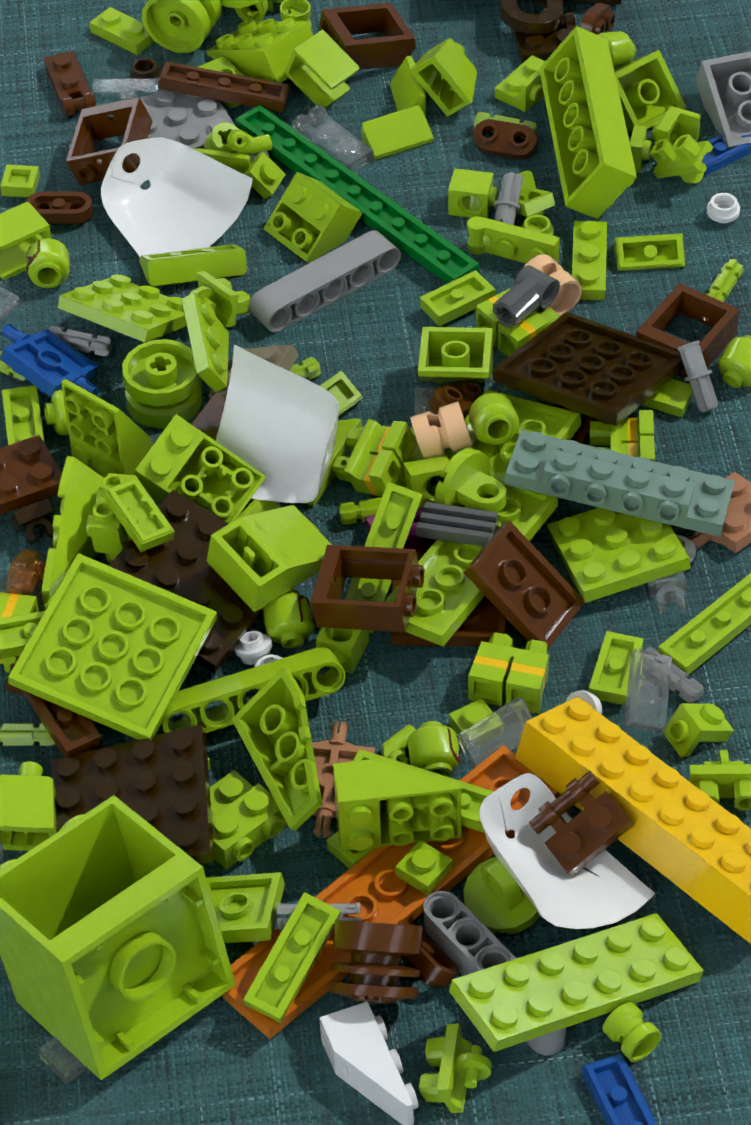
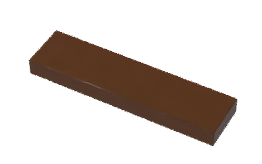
(223, 86)

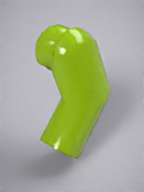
(248, 145)

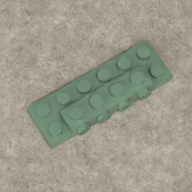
(619, 482)

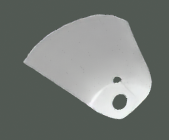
(188, 198)
(278, 427)
(561, 899)

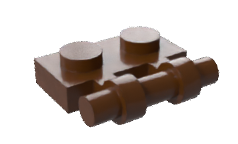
(589, 831)

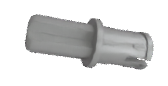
(508, 205)
(698, 376)

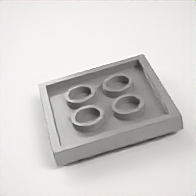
(183, 117)

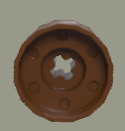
(376, 960)

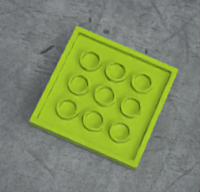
(113, 648)

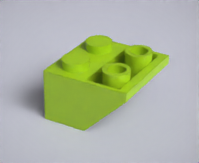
(311, 218)

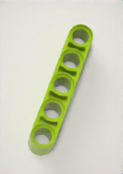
(233, 687)

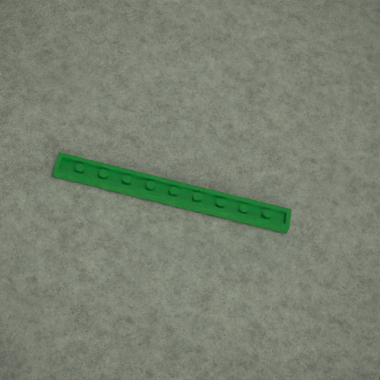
(377, 210)

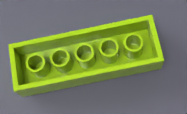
(587, 123)

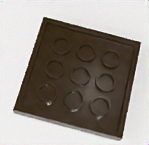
(589, 368)
(184, 570)
(156, 778)

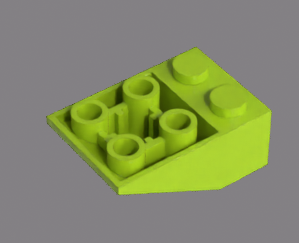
(262, 47)
(102, 433)
(198, 470)
(267, 554)
(393, 805)

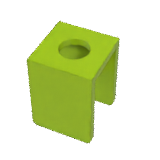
(320, 69)
(18, 231)

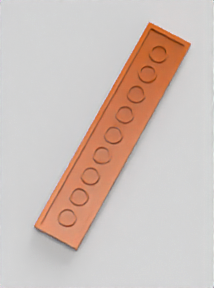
(381, 895)

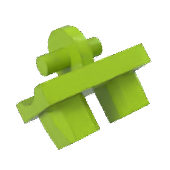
(681, 158)
(221, 297)
(724, 780)
(459, 1065)

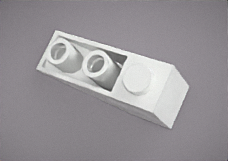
(362, 1059)

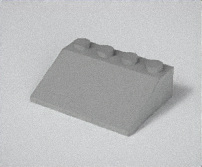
(726, 95)

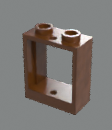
(370, 52)
(94, 125)
(700, 307)
(367, 563)

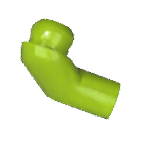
(396, 746)

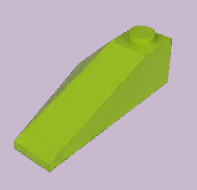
(78, 495)
(281, 746)

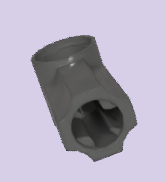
(530, 290)

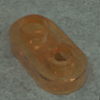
(25, 572)

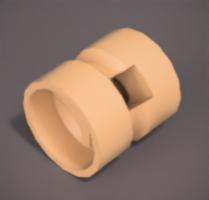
(570, 288)
(441, 431)

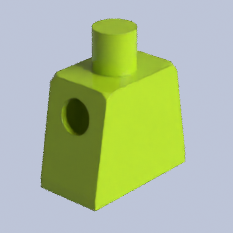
(447, 76)
(26, 808)

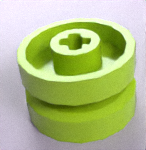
(180, 23)
(161, 383)

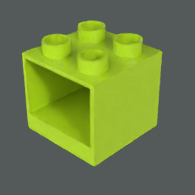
(110, 936)

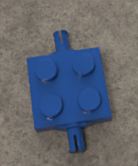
(47, 360)

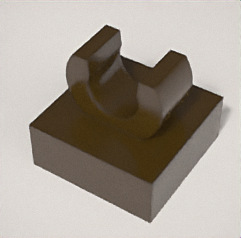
(33, 516)

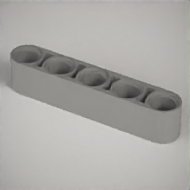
(324, 281)
(462, 928)

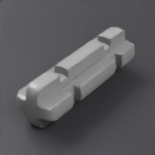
(84, 341)
(689, 689)

